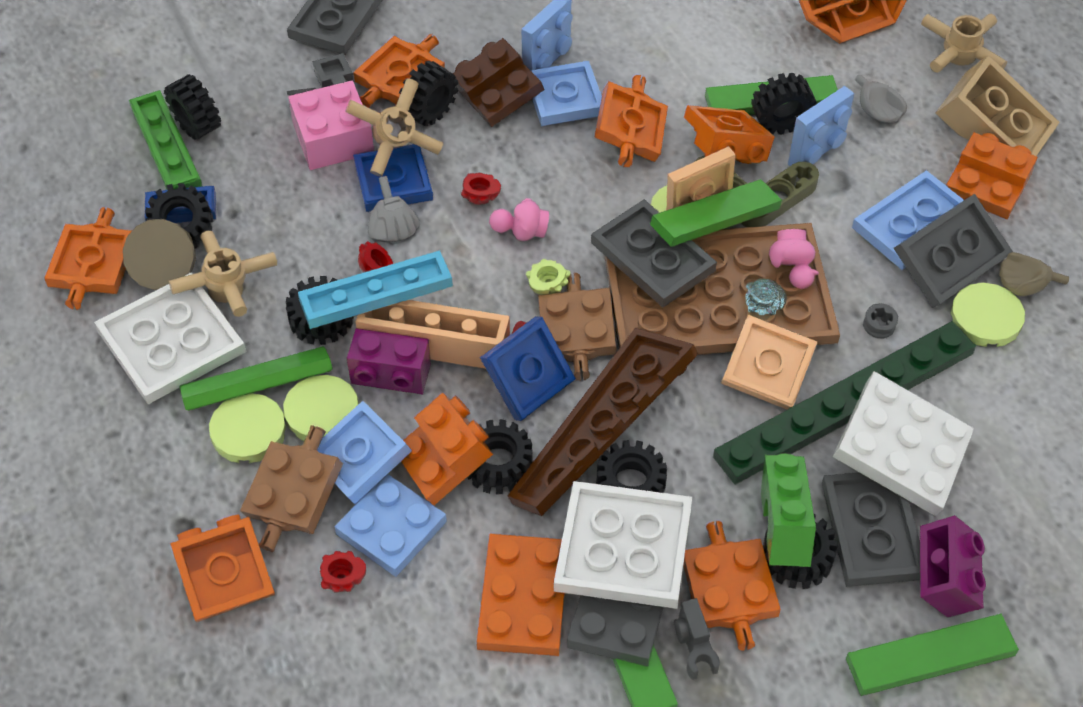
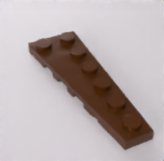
(611, 404)

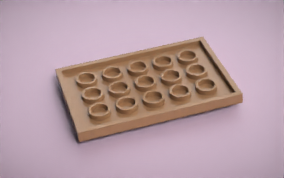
(716, 308)

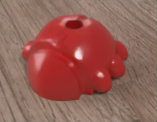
(480, 188)
(373, 257)
(341, 571)

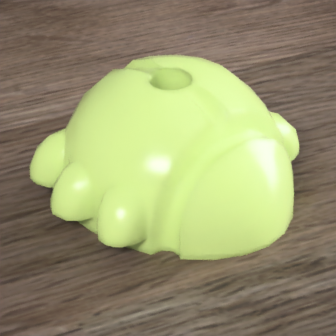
(547, 277)

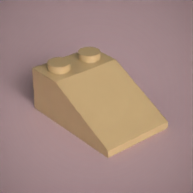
(996, 104)

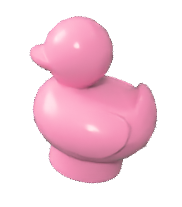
(526, 222)
(795, 250)

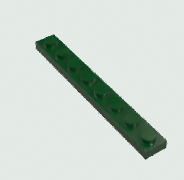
(834, 406)

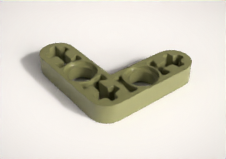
(786, 183)

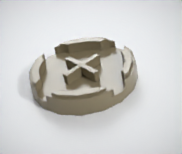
(158, 253)

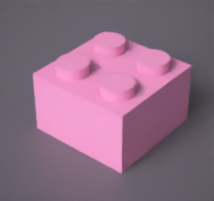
(324, 127)

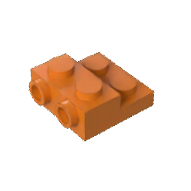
(732, 128)
(992, 173)
(444, 447)
(221, 567)

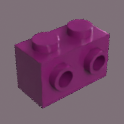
(389, 361)
(951, 566)

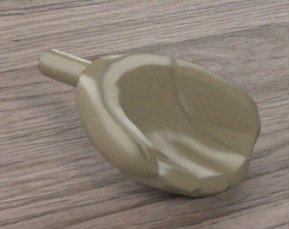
(1027, 275)

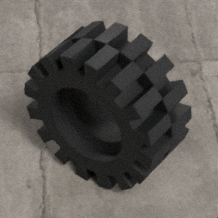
(433, 92)
(769, 101)
(192, 106)
(186, 198)
(298, 320)
(636, 459)
(509, 473)
(821, 563)

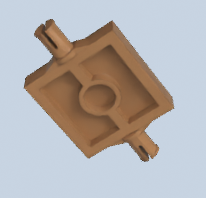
(580, 323)
(291, 487)

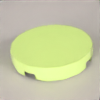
(988, 314)
(318, 402)
(246, 426)

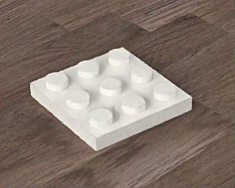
(169, 339)
(904, 443)
(623, 544)

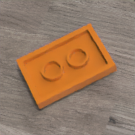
(519, 597)

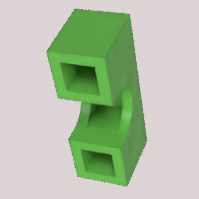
(789, 510)

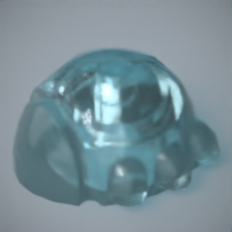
(765, 296)

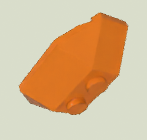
(851, 18)

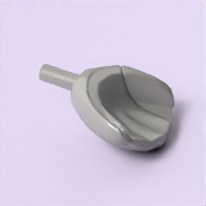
(881, 101)
(392, 217)

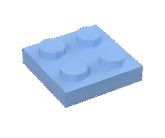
(547, 35)
(568, 95)
(821, 127)
(366, 450)
(390, 524)

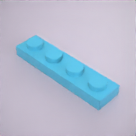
(375, 289)

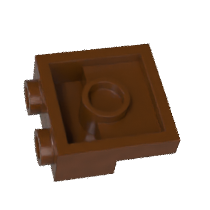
(496, 81)

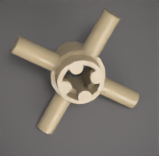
(962, 41)
(382, 130)
(223, 274)

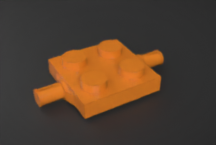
(390, 66)
(631, 121)
(88, 259)
(731, 584)

